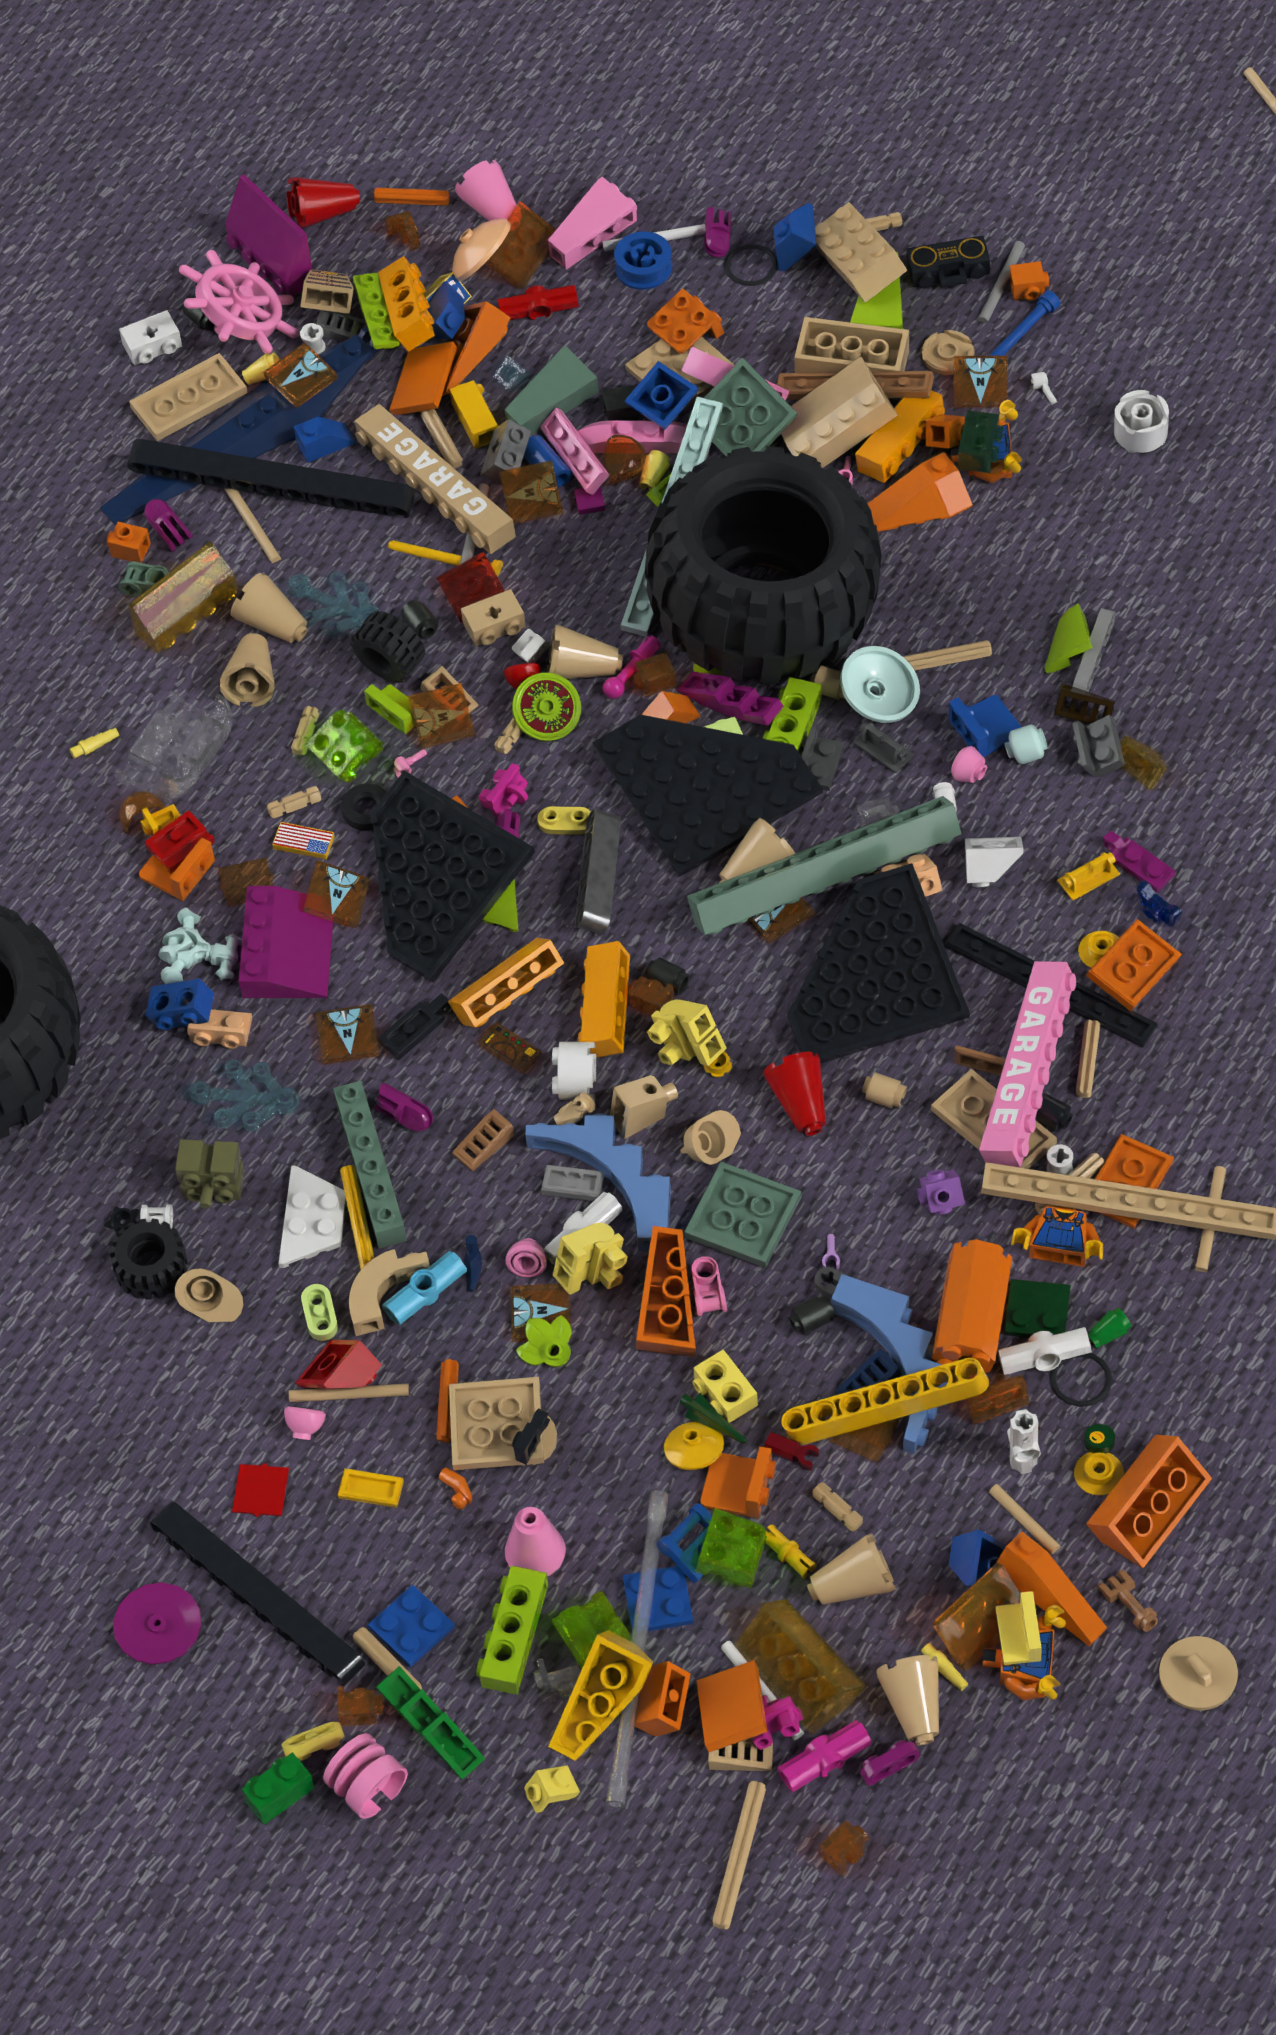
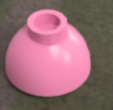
(526, 1258)
(303, 1421)

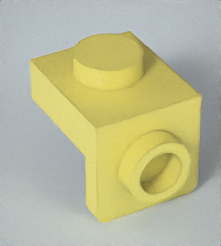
(550, 1786)

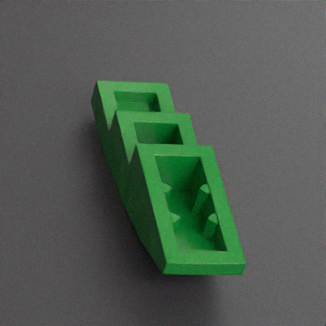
(430, 1722)

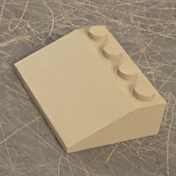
(838, 414)

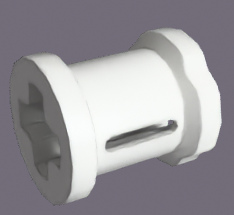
(312, 336)
(1060, 1153)
(160, 1213)

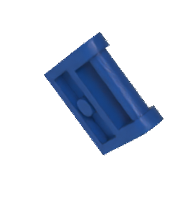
(687, 1558)

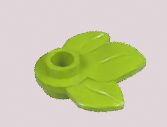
(543, 1339)

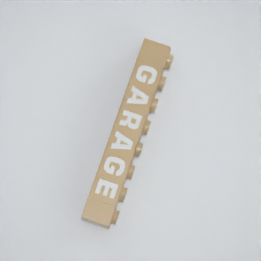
(434, 479)

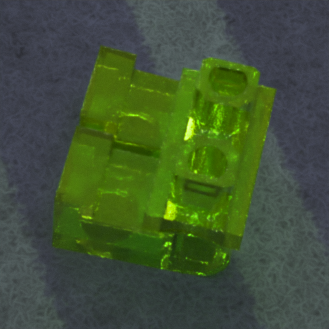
(345, 744)
(732, 1548)
(582, 1624)

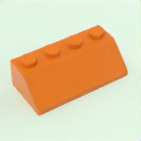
(1150, 1499)

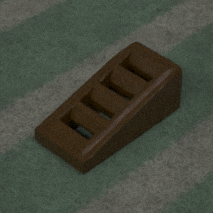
(1076, 693)

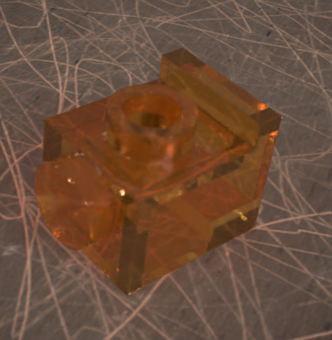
(649, 995)
(358, 1707)
(844, 1847)

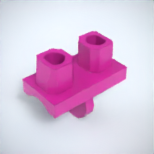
(508, 790)
(780, 1716)

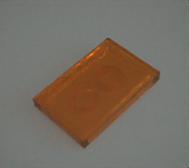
(523, 246)
(972, 1619)

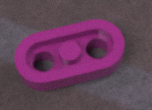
(898, 1757)

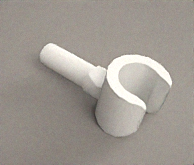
(1041, 381)

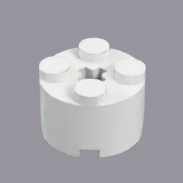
(1141, 421)
(575, 1069)

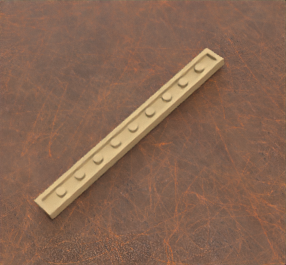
(1129, 1201)

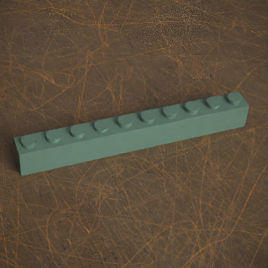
(824, 865)

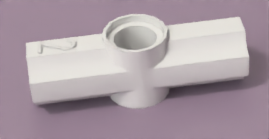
(601, 1210)
(1044, 1351)
(1023, 1441)

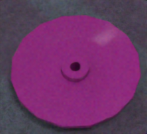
(152, 1606)

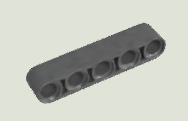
(598, 871)

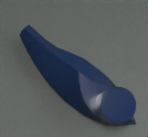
(472, 1261)

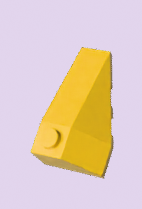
(603, 1689)

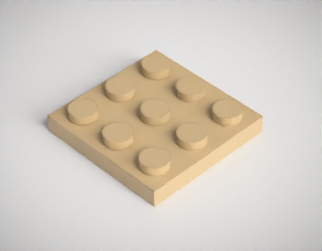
(665, 354)
(487, 1419)

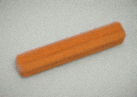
(411, 196)
(448, 1376)

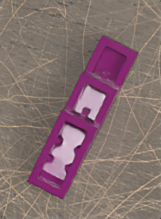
(730, 699)

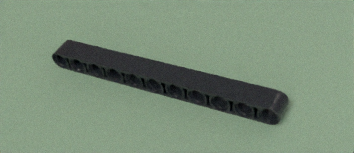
(270, 478)

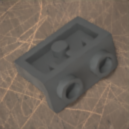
(1098, 746)
(821, 757)

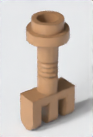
(1144, 1618)

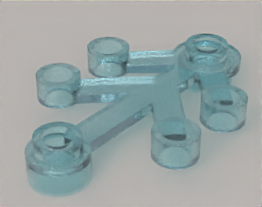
(336, 606)
(247, 1097)

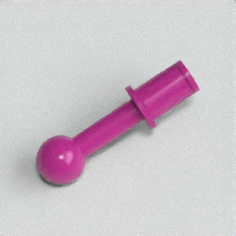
(614, 686)

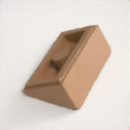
(979, 1060)

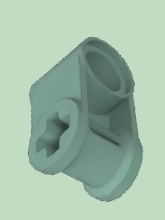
(141, 578)

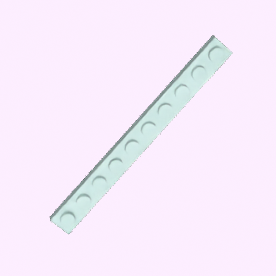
(692, 452)

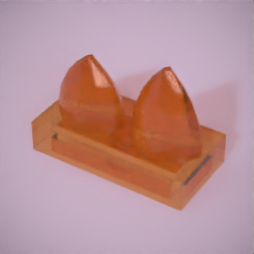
(1001, 1397)

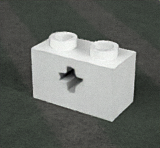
(150, 338)

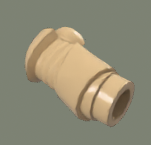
(575, 1109)

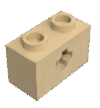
(493, 618)

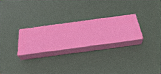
(574, 451)

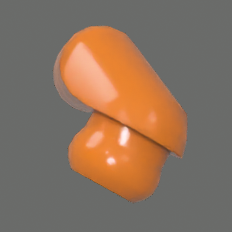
(459, 1484)

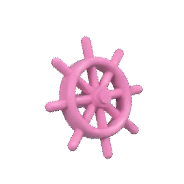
(238, 305)

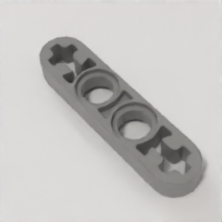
(1093, 656)

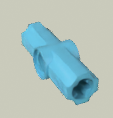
(411, 1298)

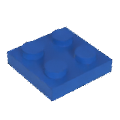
(669, 1601)
(411, 1626)

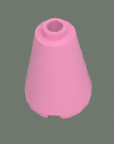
(487, 191)
(534, 1542)

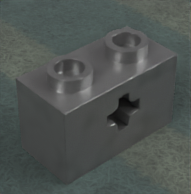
(505, 450)

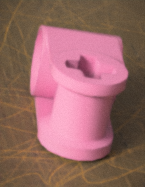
(707, 1291)

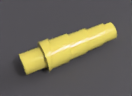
(92, 743)
(945, 1667)

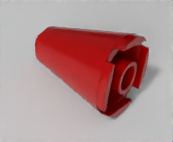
(319, 200)
(799, 1090)

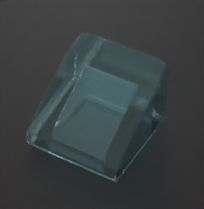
(511, 373)

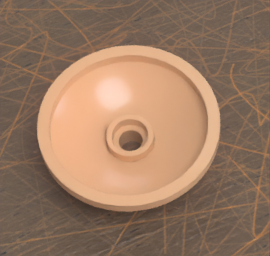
(478, 246)

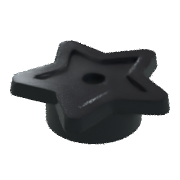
(121, 1214)

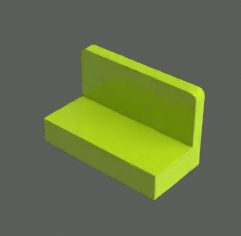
(391, 705)

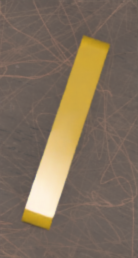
(899, 1403)

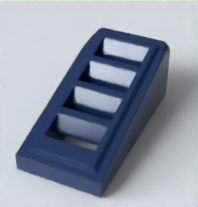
(871, 1365)

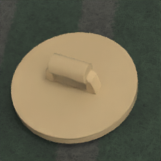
(1198, 1673)

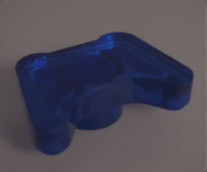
(1156, 907)

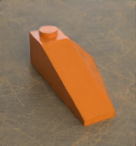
(475, 338)
(922, 495)
(1038, 1572)

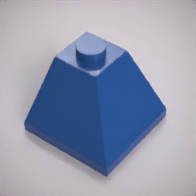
(794, 236)
(661, 395)
(974, 1555)

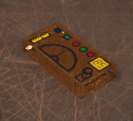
(509, 1048)

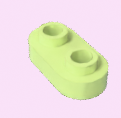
(319, 1314)

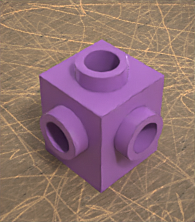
(940, 1191)

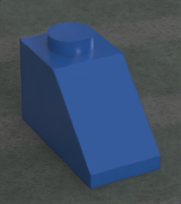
(446, 311)
(321, 437)

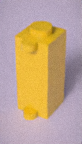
(473, 412)

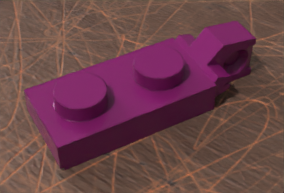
(1138, 861)

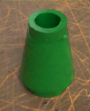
(1110, 1327)

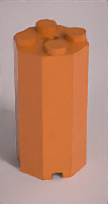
(972, 1304)

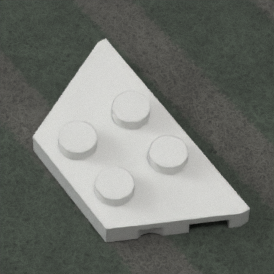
(311, 1217)

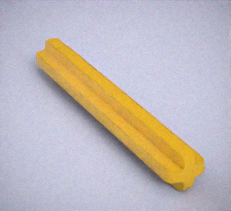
(357, 1214)

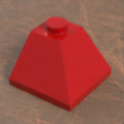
(341, 1366)

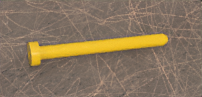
(435, 554)

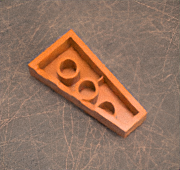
(665, 1306)

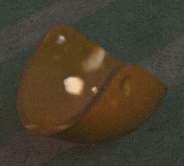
(623, 458)
(134, 803)

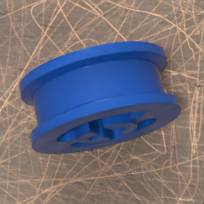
(655, 266)

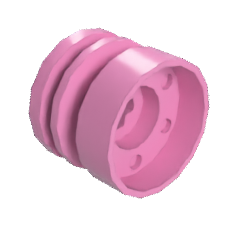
(361, 1772)

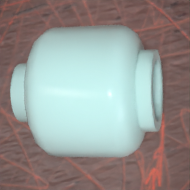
(1026, 744)

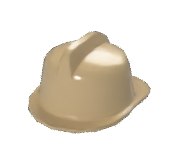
(712, 1135)
(202, 1284)

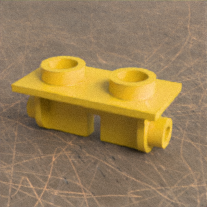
(1089, 876)

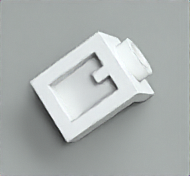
(530, 646)

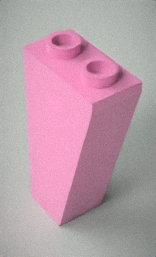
(593, 220)

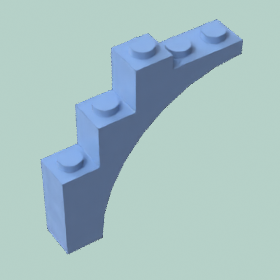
(621, 1164)
(886, 1318)

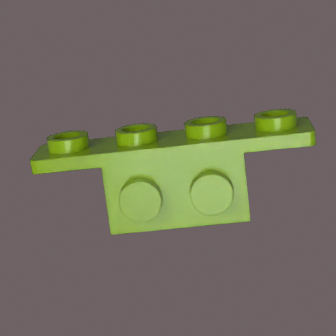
(375, 310)

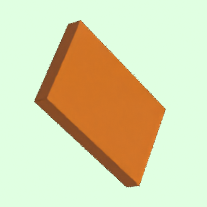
(423, 378)
(1133, 965)
(1134, 1165)
(731, 1706)

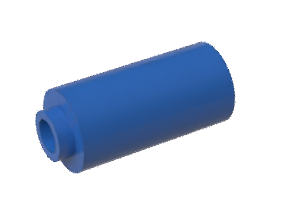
(539, 451)

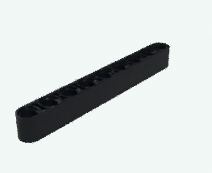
(258, 1592)

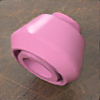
(968, 765)

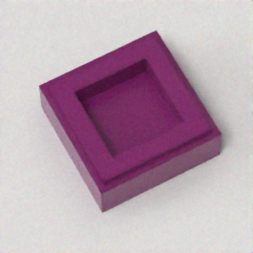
(587, 502)

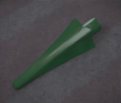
(702, 1412)

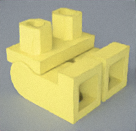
(686, 1033)
(590, 1255)

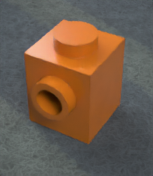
(1028, 280)
(944, 431)
(128, 542)

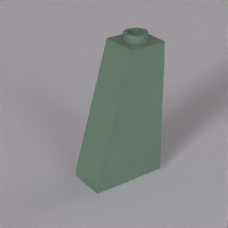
(560, 384)

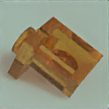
(404, 225)

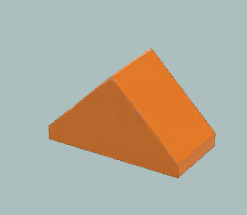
(672, 707)

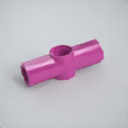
(824, 1755)

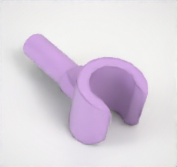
(831, 1254)

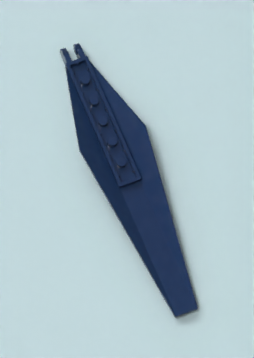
(250, 426)

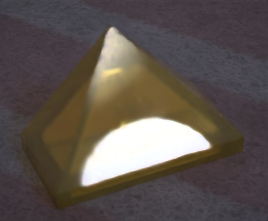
(1142, 762)

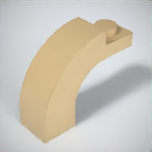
(373, 1283)

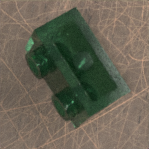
(979, 441)

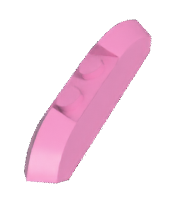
(645, 432)

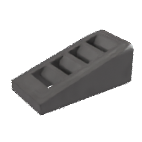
(334, 318)

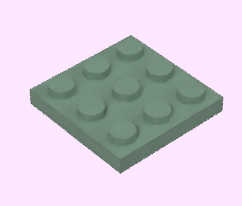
(751, 410)
(743, 1214)

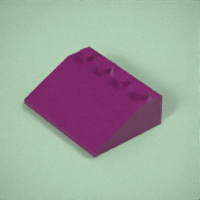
(268, 238)
(283, 946)

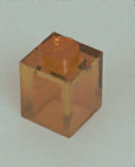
(654, 675)

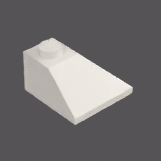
(990, 858)

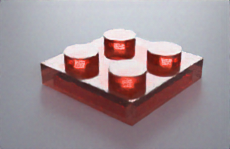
(470, 583)

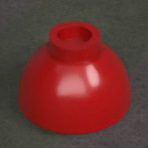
(518, 673)

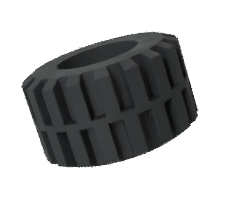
(387, 646)
(151, 1278)

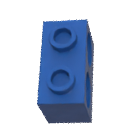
(179, 1004)

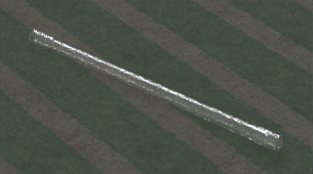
(656, 1516)

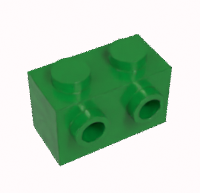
(277, 1787)

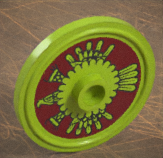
(546, 707)

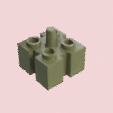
(210, 1171)

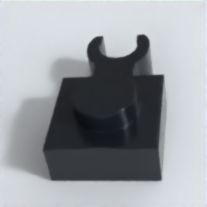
(527, 1440)

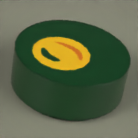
(1099, 1438)

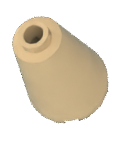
(269, 610)
(581, 656)
(249, 672)
(756, 850)
(852, 1574)
(914, 1696)

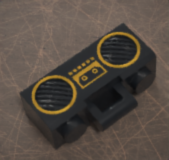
(948, 262)

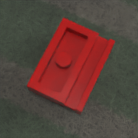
(177, 840)

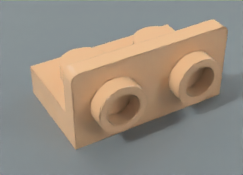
(223, 1028)

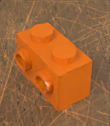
(662, 1699)

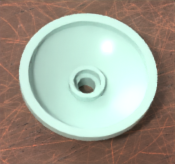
(885, 674)

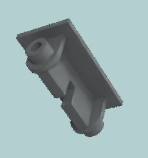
(882, 747)

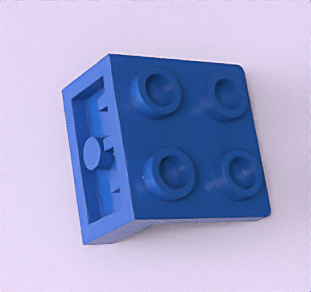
(983, 724)

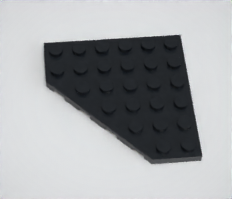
(703, 784)
(437, 872)
(877, 973)

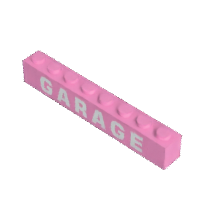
(1028, 1064)

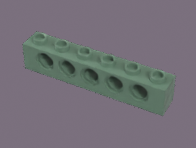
(370, 1164)

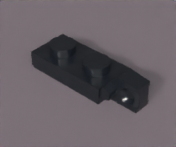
(414, 1026)

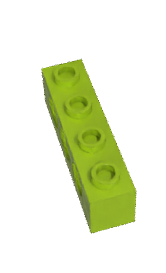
(798, 695)
(508, 1674)

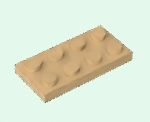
(188, 397)
(967, 1111)

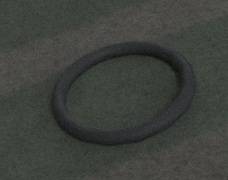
(751, 246)
(1101, 1396)

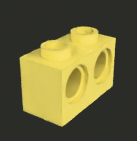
(729, 1385)

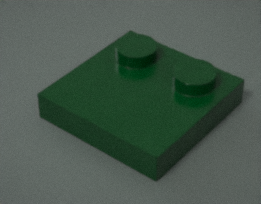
(1036, 1308)

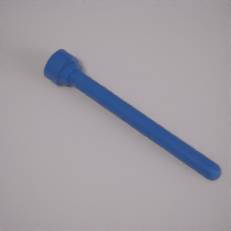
(1046, 303)

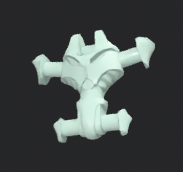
(186, 948)

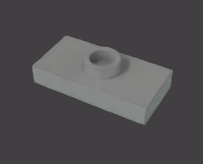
(572, 1183)

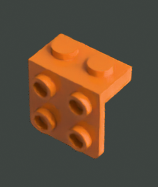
(684, 321)
(185, 877)
(739, 1483)

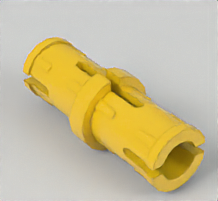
(789, 1552)

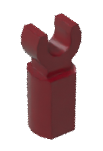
(791, 1449)

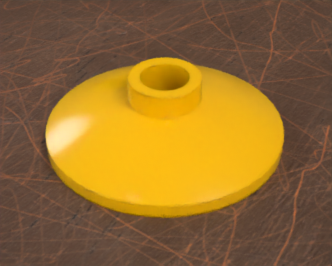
(693, 1446)

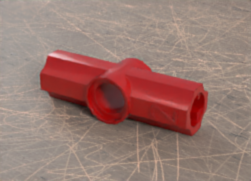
(539, 302)

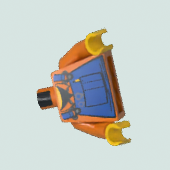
(1007, 460)
(1060, 1237)
(1034, 1678)

